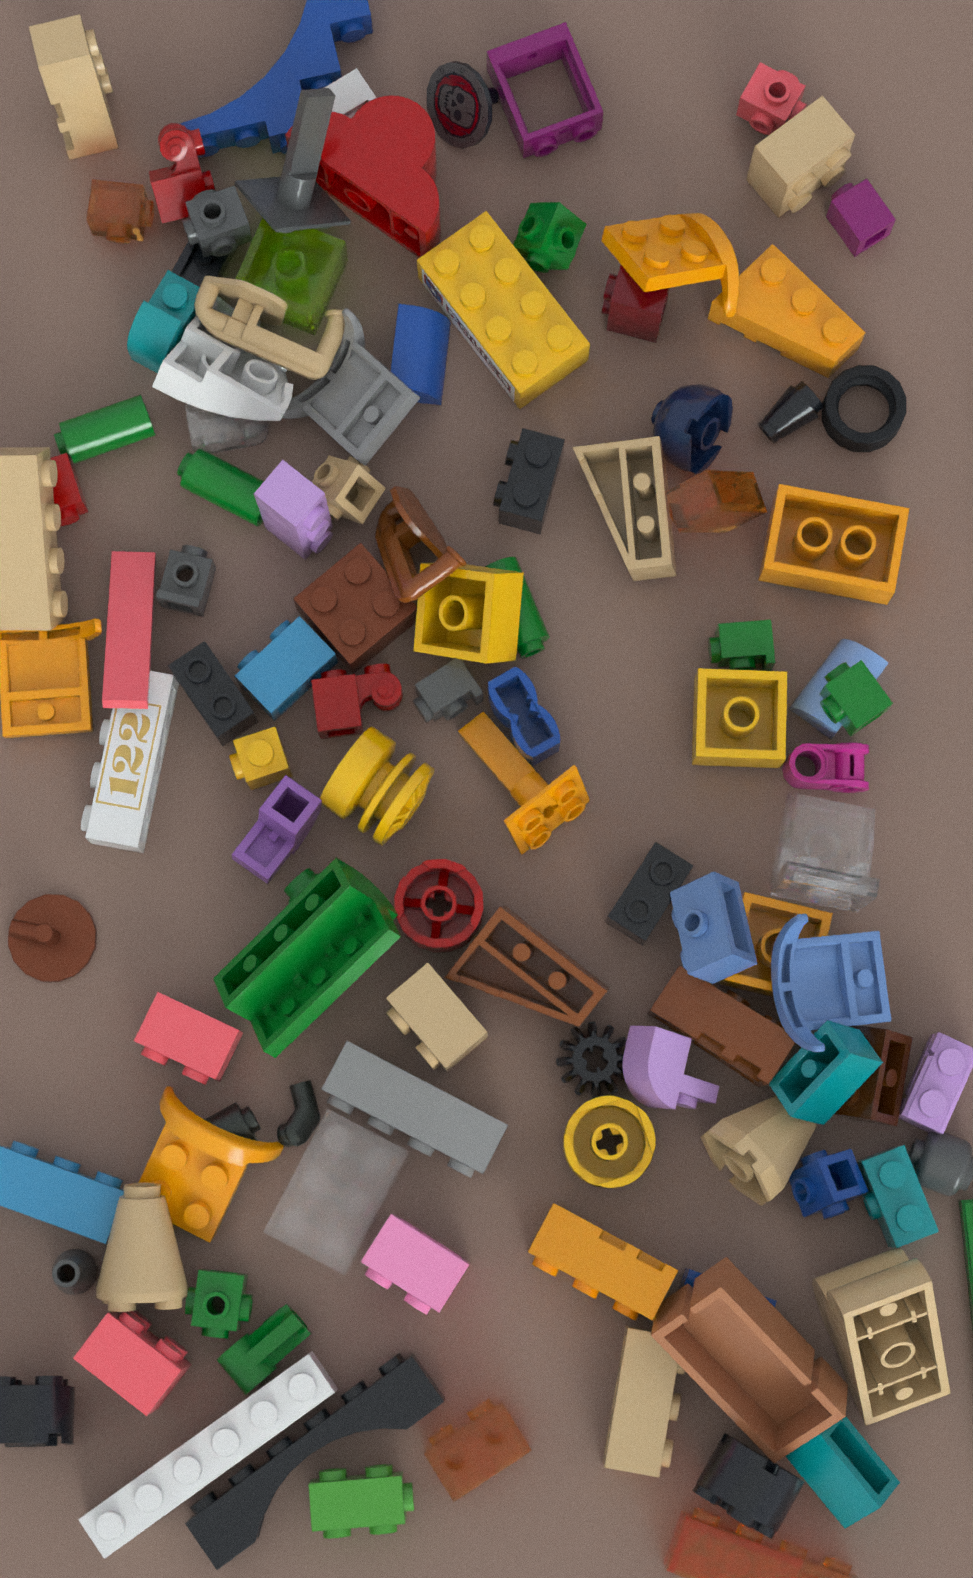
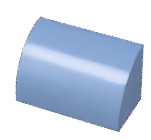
(808, 702)

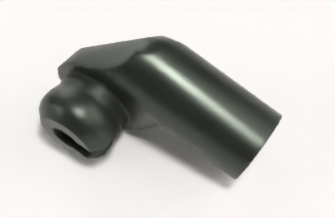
(303, 1119)

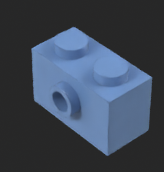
(712, 928)

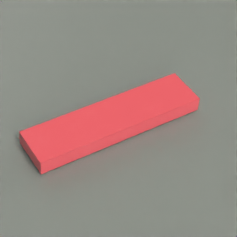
(129, 630)

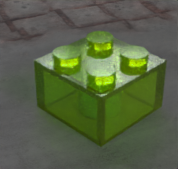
(298, 269)

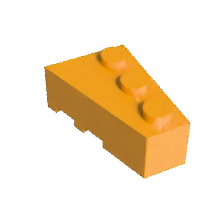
(790, 315)
(601, 1263)

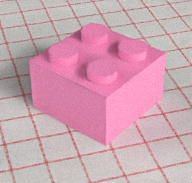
(415, 1264)

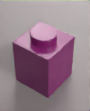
(859, 216)

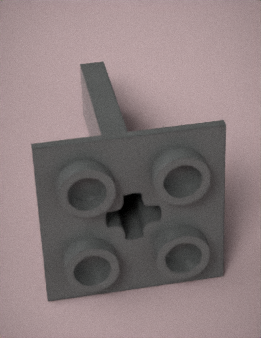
(295, 197)

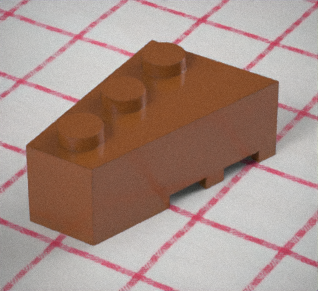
(528, 969)
(723, 1026)

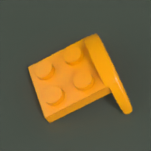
(676, 253)
(46, 680)
(200, 1166)

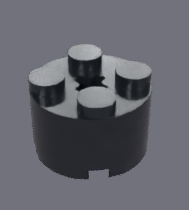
(36, 1412)
(748, 1486)

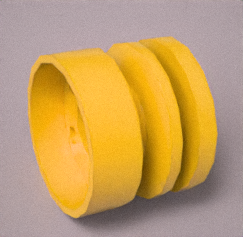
(377, 786)

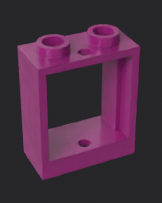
(532, 53)

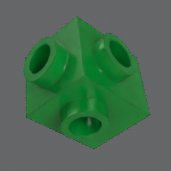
(549, 236)
(229, 1287)

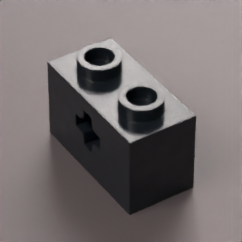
(213, 693)
(648, 893)

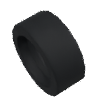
(864, 376)

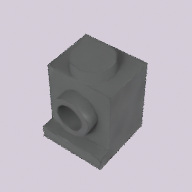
(191, 595)
(446, 692)

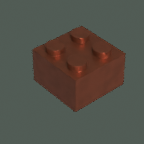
(355, 608)

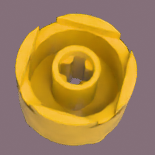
(621, 1119)

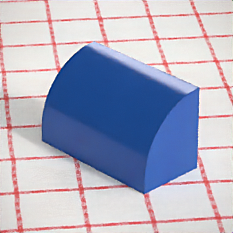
(421, 351)

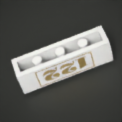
(130, 769)

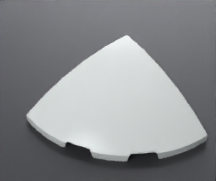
(223, 376)

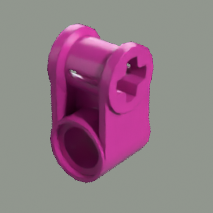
(837, 767)

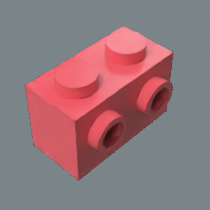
(187, 1037)

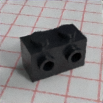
(531, 480)

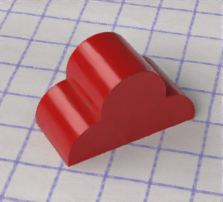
(385, 169)

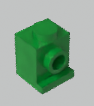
(743, 645)

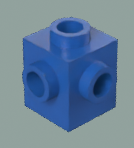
(827, 1183)

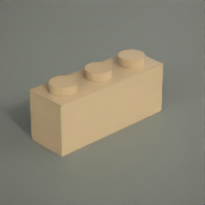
(642, 1406)

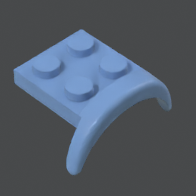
(827, 980)

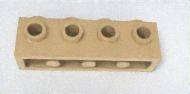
(28, 541)

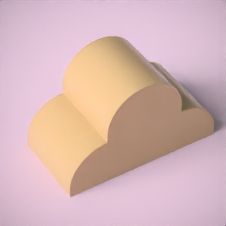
(885, 1333)

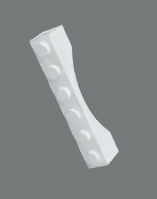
(208, 1454)

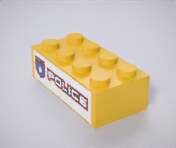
(503, 310)

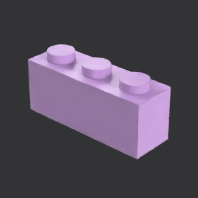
(294, 510)

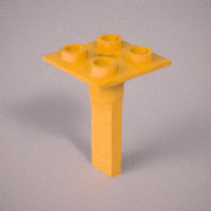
(541, 804)

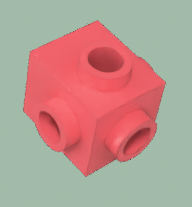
(770, 99)

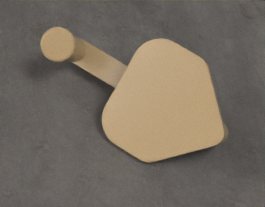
(257, 304)

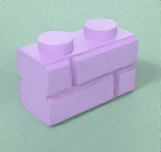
(937, 1083)

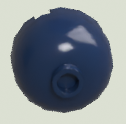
(690, 425)

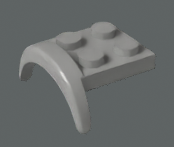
(357, 398)

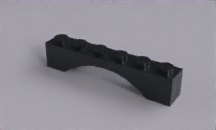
(235, 1518)

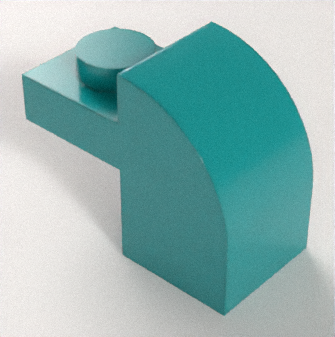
(162, 321)

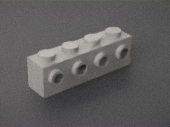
(414, 1108)

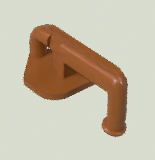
(396, 541)

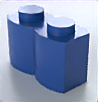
(517, 708)

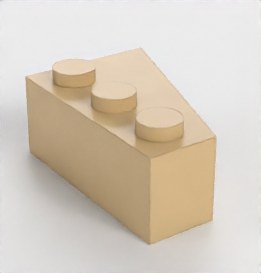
(75, 84)
(630, 490)

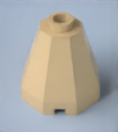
(758, 1148)

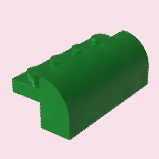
(308, 955)

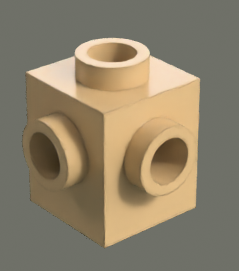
(348, 488)

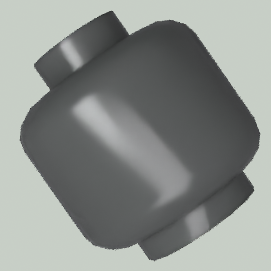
(942, 1162)

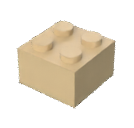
(801, 157)
(436, 1018)

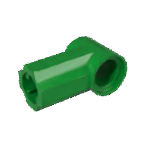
(257, 1354)

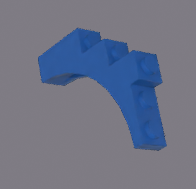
(306, 64)

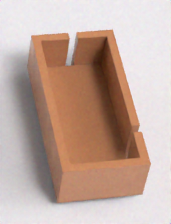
(750, 1360)

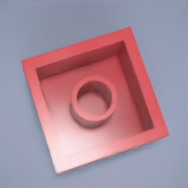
(134, 1360)

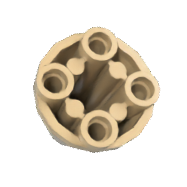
(142, 1254)

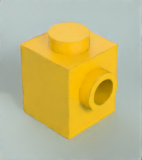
(260, 758)

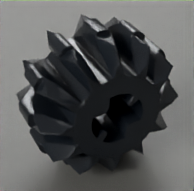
(579, 1064)

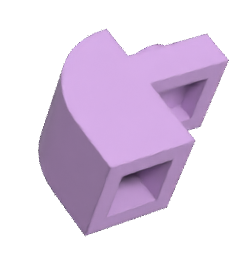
(655, 1070)

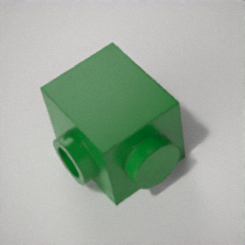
(853, 697)

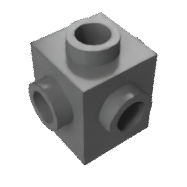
(217, 222)

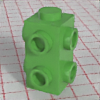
(359, 1501)

